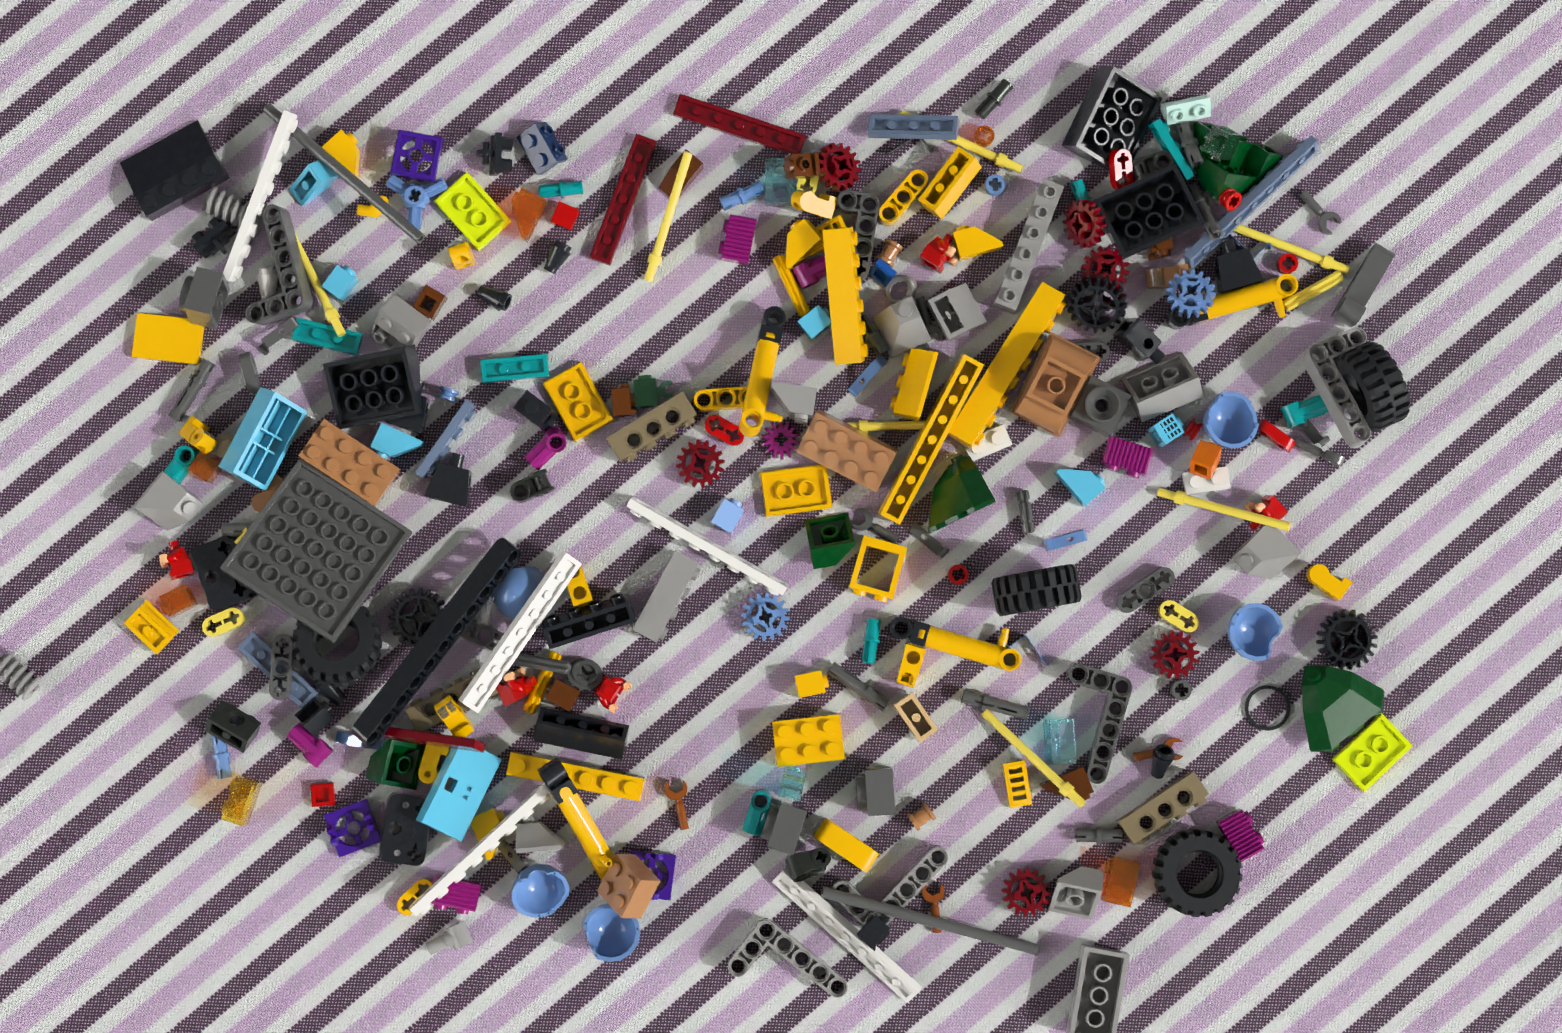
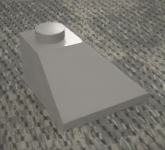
(902, 327)
(168, 502)
(1265, 553)
(536, 836)
(1078, 893)

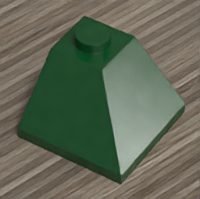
(829, 539)
(396, 764)

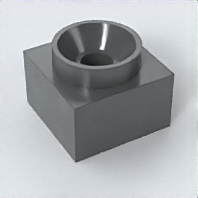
(204, 297)
(1113, 399)
(876, 791)
(783, 826)

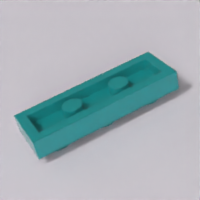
(1162, 134)
(326, 337)
(514, 368)

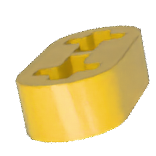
(411, 893)

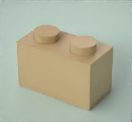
(915, 717)

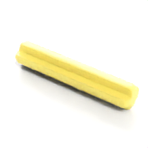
(1313, 290)

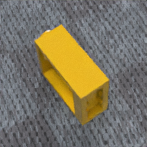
(883, 546)

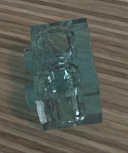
(774, 182)
(792, 783)

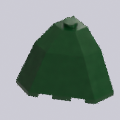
(1241, 173)
(958, 493)
(1336, 705)

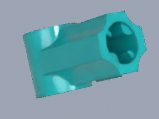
(1300, 412)
(178, 466)
(757, 814)

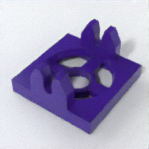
(426, 175)
(332, 820)
(669, 861)

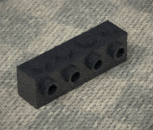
(588, 621)
(581, 733)

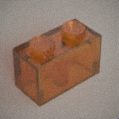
(1120, 880)

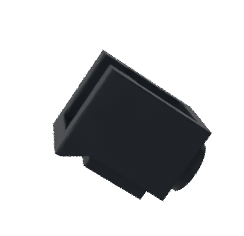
(315, 715)
(874, 930)

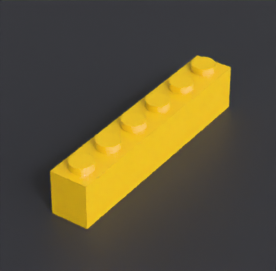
(844, 295)
(582, 776)

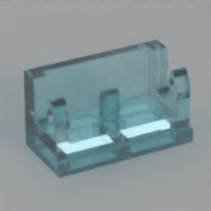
(1059, 741)

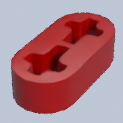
(1120, 169)
(721, 435)
(1275, 435)

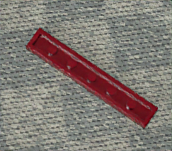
(739, 125)
(623, 199)
(434, 739)

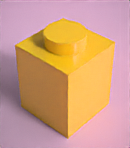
(811, 683)

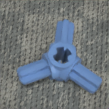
(407, 192)

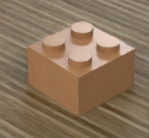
(628, 886)

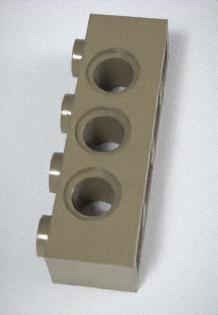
(677, 404)
(418, 708)
(1131, 821)

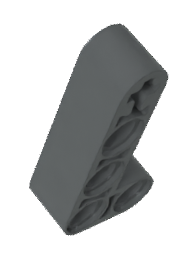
(863, 215)
(1353, 302)

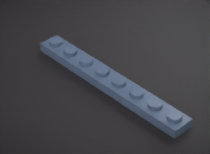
(1256, 196)

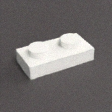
(994, 441)
(1195, 484)

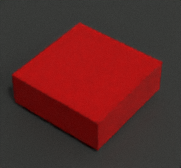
(565, 216)
(323, 794)

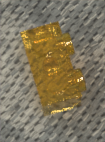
(241, 800)

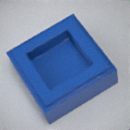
(882, 272)

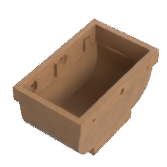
(1054, 384)

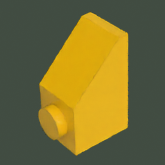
(344, 150)
(801, 242)
(974, 242)
(484, 823)

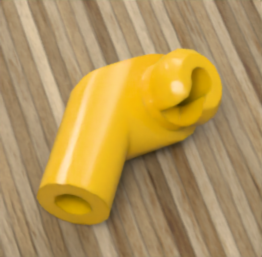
(370, 211)

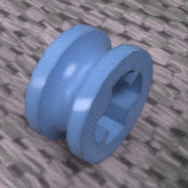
(989, 189)
(448, 394)

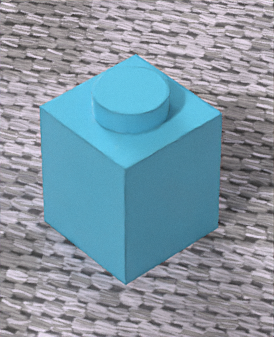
(340, 282)
(815, 322)

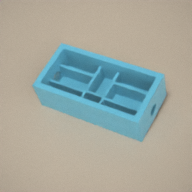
(263, 438)
(454, 809)

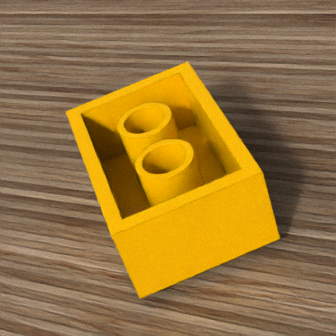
(808, 740)

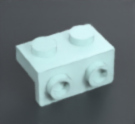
(1186, 109)

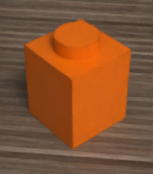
(1205, 459)

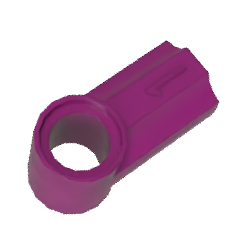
(810, 272)
(544, 449)
(313, 748)

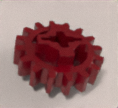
(840, 166)
(1084, 223)
(1099, 261)
(710, 458)
(1173, 644)
(1016, 894)

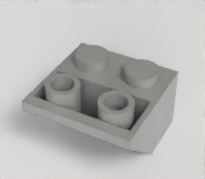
(956, 312)
(399, 325)

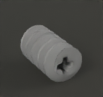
(224, 207)
(17, 676)

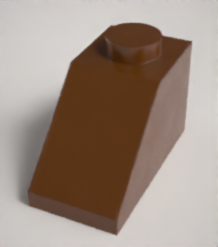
(693, 171)
(1077, 778)

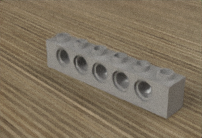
(1028, 246)

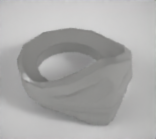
(912, 284)

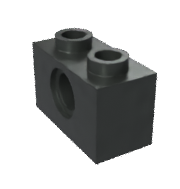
(238, 736)

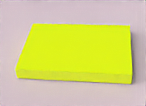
(472, 211)
(1372, 752)

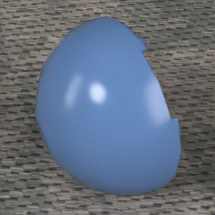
(1230, 420)
(516, 590)
(1253, 631)
(539, 890)
(609, 934)

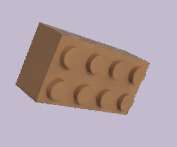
(847, 450)
(349, 463)

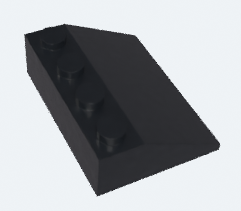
(1111, 117)
(174, 171)
(1149, 211)
(374, 386)

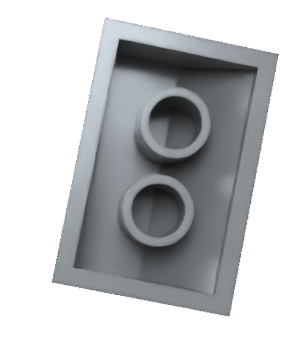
(1162, 386)
(795, 400)

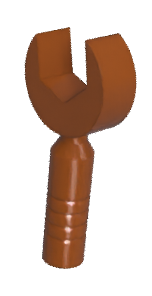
(1147, 754)
(680, 809)
(933, 899)

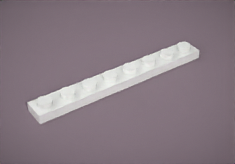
(263, 188)
(698, 542)
(519, 631)
(474, 856)
(846, 934)

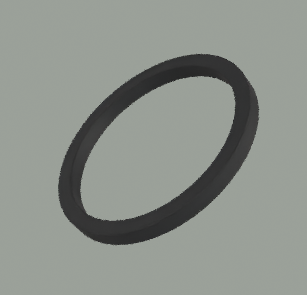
(1287, 708)

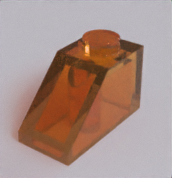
(527, 211)

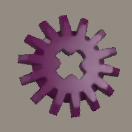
(774, 433)

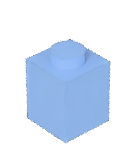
(728, 515)

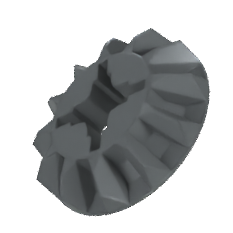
(589, 668)

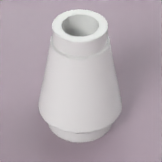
(267, 282)

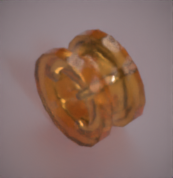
(986, 129)

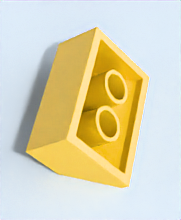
(913, 383)

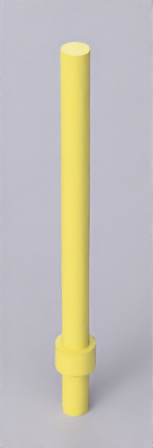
(1000, 159)
(655, 257)
(1325, 261)
(330, 313)
(867, 426)
(1180, 497)
(1066, 788)

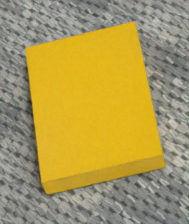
(167, 339)
(578, 401)
(796, 490)

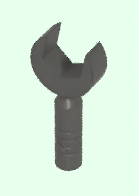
(1318, 210)
(921, 302)
(1328, 456)
(875, 527)

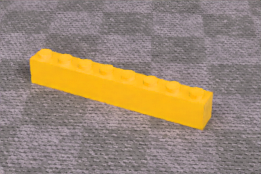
(1007, 365)
(930, 438)

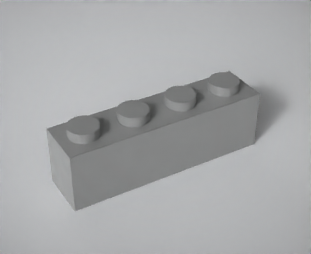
(666, 596)

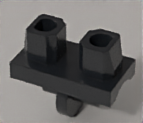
(497, 145)
(214, 240)

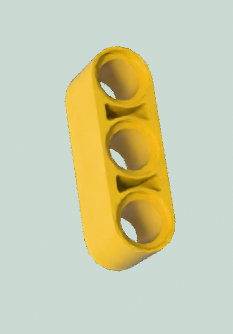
(905, 187)
(715, 394)
(846, 845)

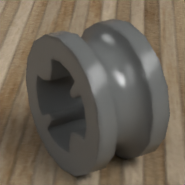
(1184, 684)

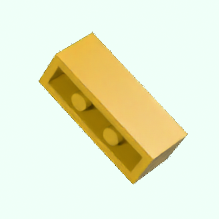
(949, 183)

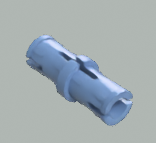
(742, 195)
(221, 758)

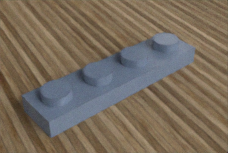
(913, 126)
(441, 448)
(260, 654)

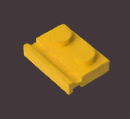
(151, 626)

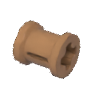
(889, 252)
(921, 816)

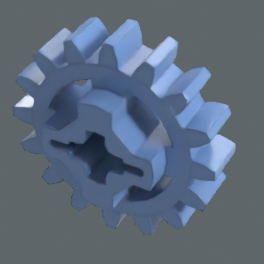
(1190, 303)
(775, 614)

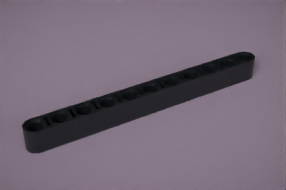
(436, 642)

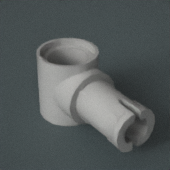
(454, 937)

